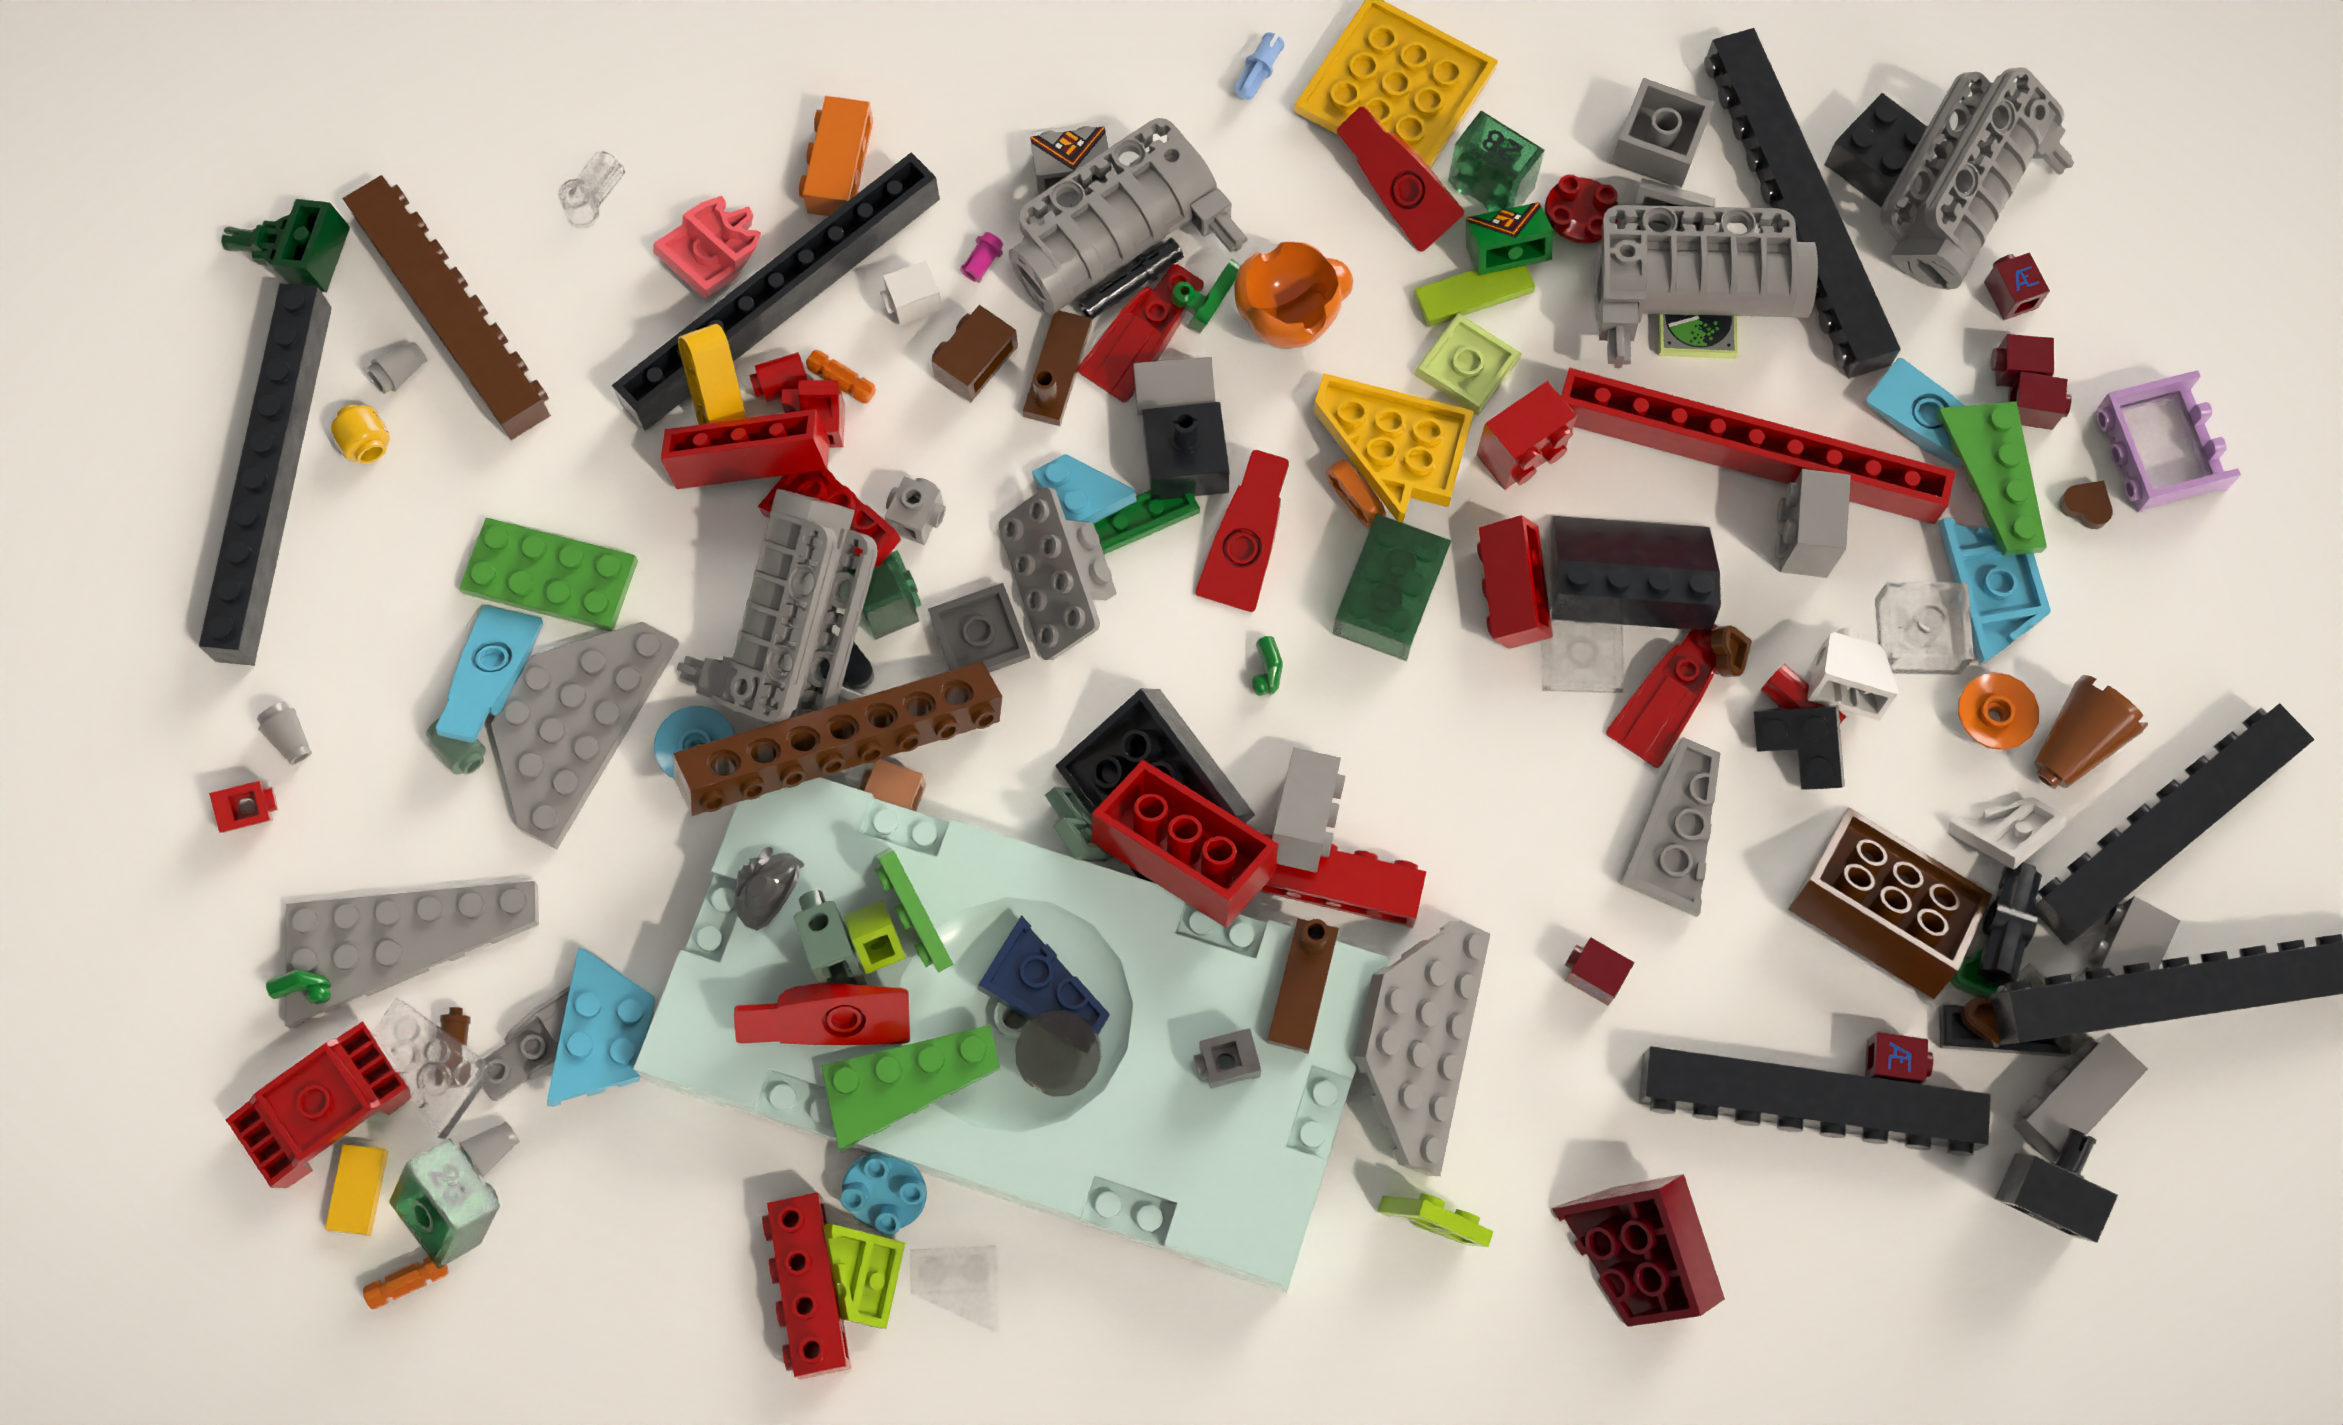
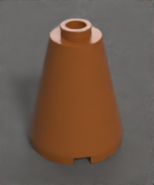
(2086, 733)

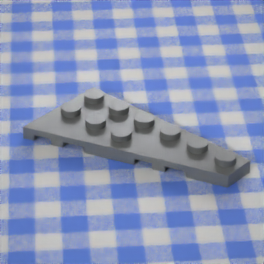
(394, 937)

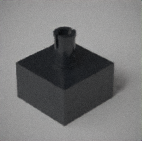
(1185, 451)
(2058, 1191)

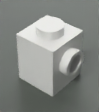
(911, 293)

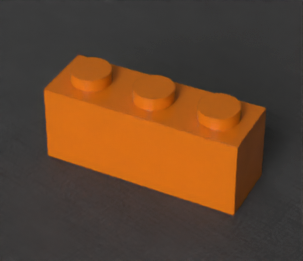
(836, 155)

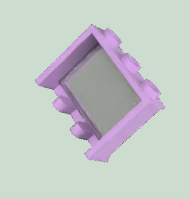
(2164, 442)

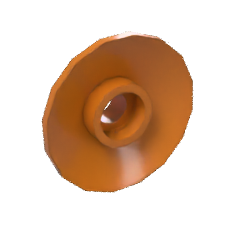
(2007, 697)

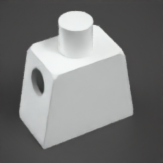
(1852, 675)

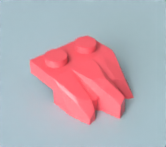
(709, 246)

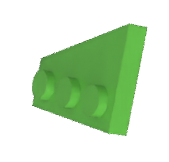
(912, 911)

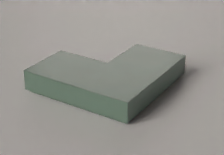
(1075, 825)

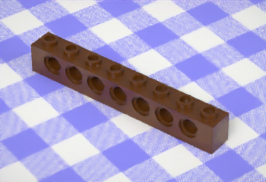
(836, 738)

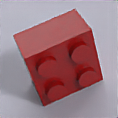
(1526, 436)

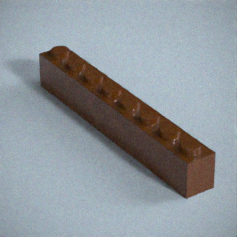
(447, 307)

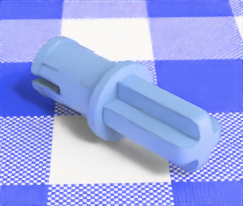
(1258, 66)

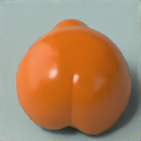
(1291, 294)

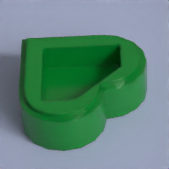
(1969, 981)

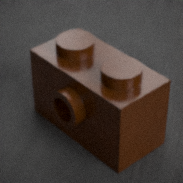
(974, 352)

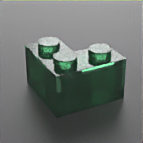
(890, 597)

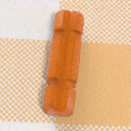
(847, 378)
(402, 1282)

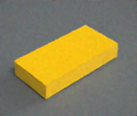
(356, 1190)

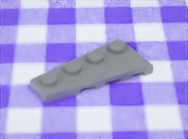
(1676, 835)

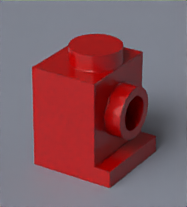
(227, 803)

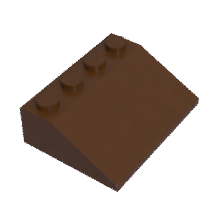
(1891, 903)

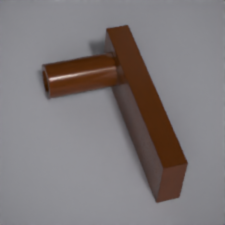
(1057, 368)
(1303, 985)

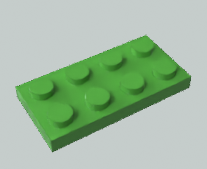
(549, 574)

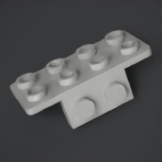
(1056, 571)

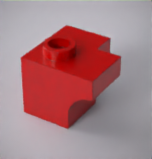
(826, 398)

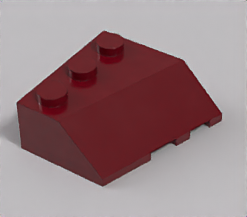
(1646, 1249)

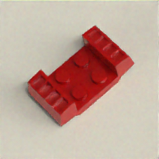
(317, 1105)

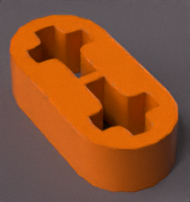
(1354, 492)

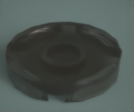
(1058, 1052)

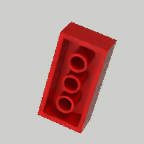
(1184, 843)

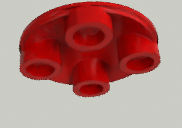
(1578, 208)

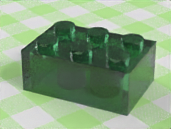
(1391, 587)

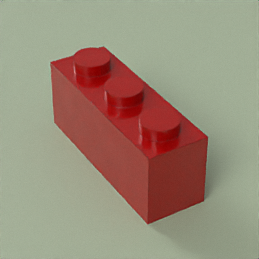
(1514, 582)

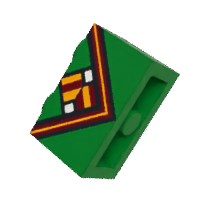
(1509, 238)

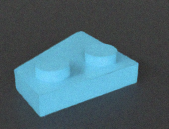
(1082, 490)

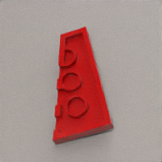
(826, 487)

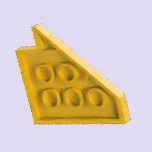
(1395, 440)

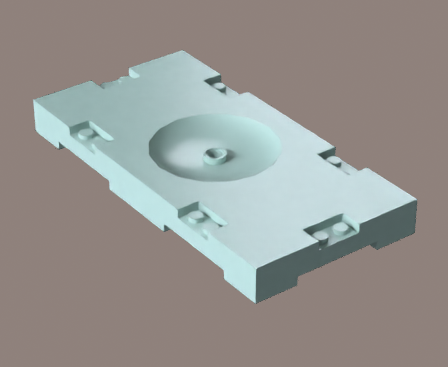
(1133, 1152)

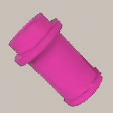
(982, 256)

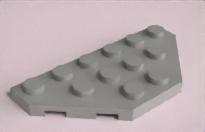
(571, 719)
(1419, 1037)

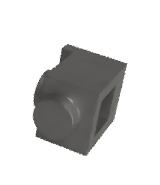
(1236, 1045)

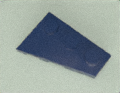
(1033, 980)

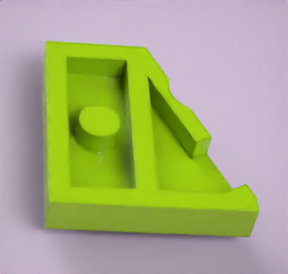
(1431, 1216)
(863, 1274)

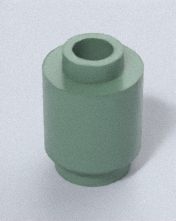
(456, 754)

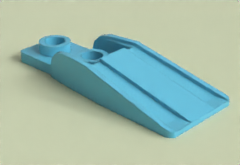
(1910, 404)
(487, 670)

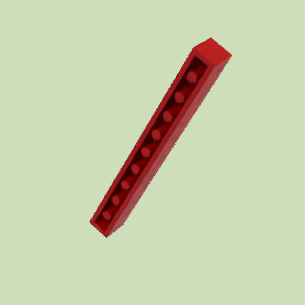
(1754, 444)

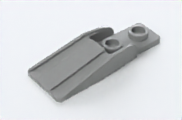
(528, 1048)

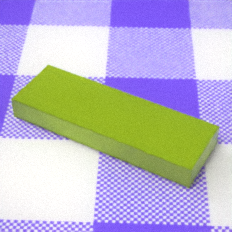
(1471, 293)

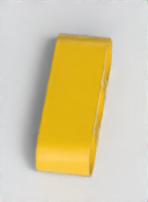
(711, 375)

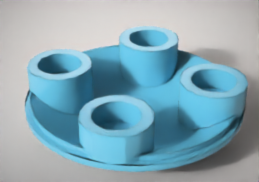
(883, 1192)

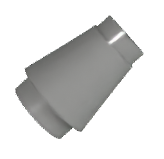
(396, 367)
(284, 732)
(489, 1147)

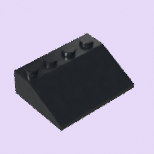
(1634, 573)
(1154, 732)

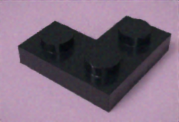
(1810, 731)

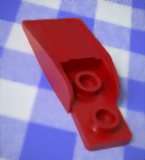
(1401, 179)
(1137, 335)
(1246, 536)
(1666, 699)
(828, 1016)

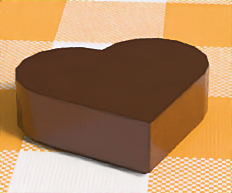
(2088, 503)
(1730, 649)
(1980, 1019)

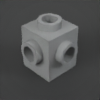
(915, 509)

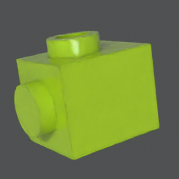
(874, 937)

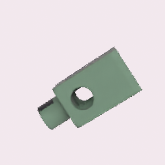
(827, 941)

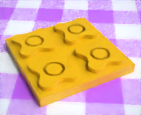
(1404, 73)

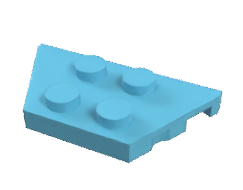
(2003, 590)
(599, 1032)

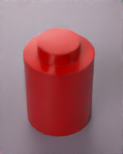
(777, 375)

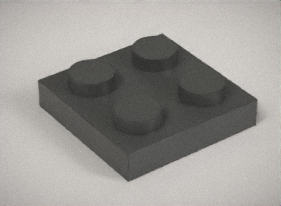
(980, 630)

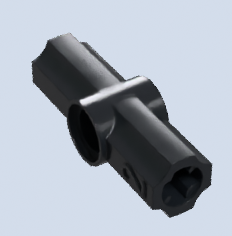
(2009, 924)

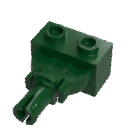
(297, 246)

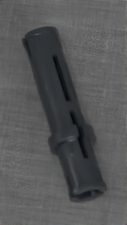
(1143, 270)

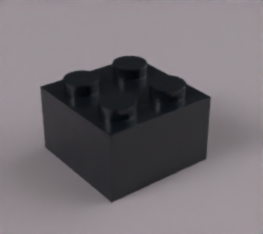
(1876, 148)

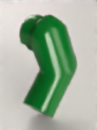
(1272, 667)
(315, 985)

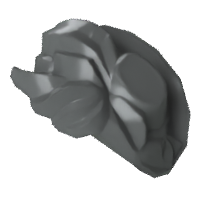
(765, 887)

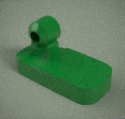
(1204, 306)

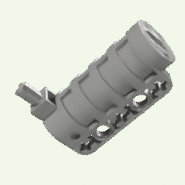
(1118, 215)

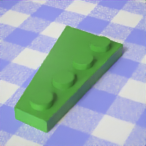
(1999, 470)
(890, 1084)

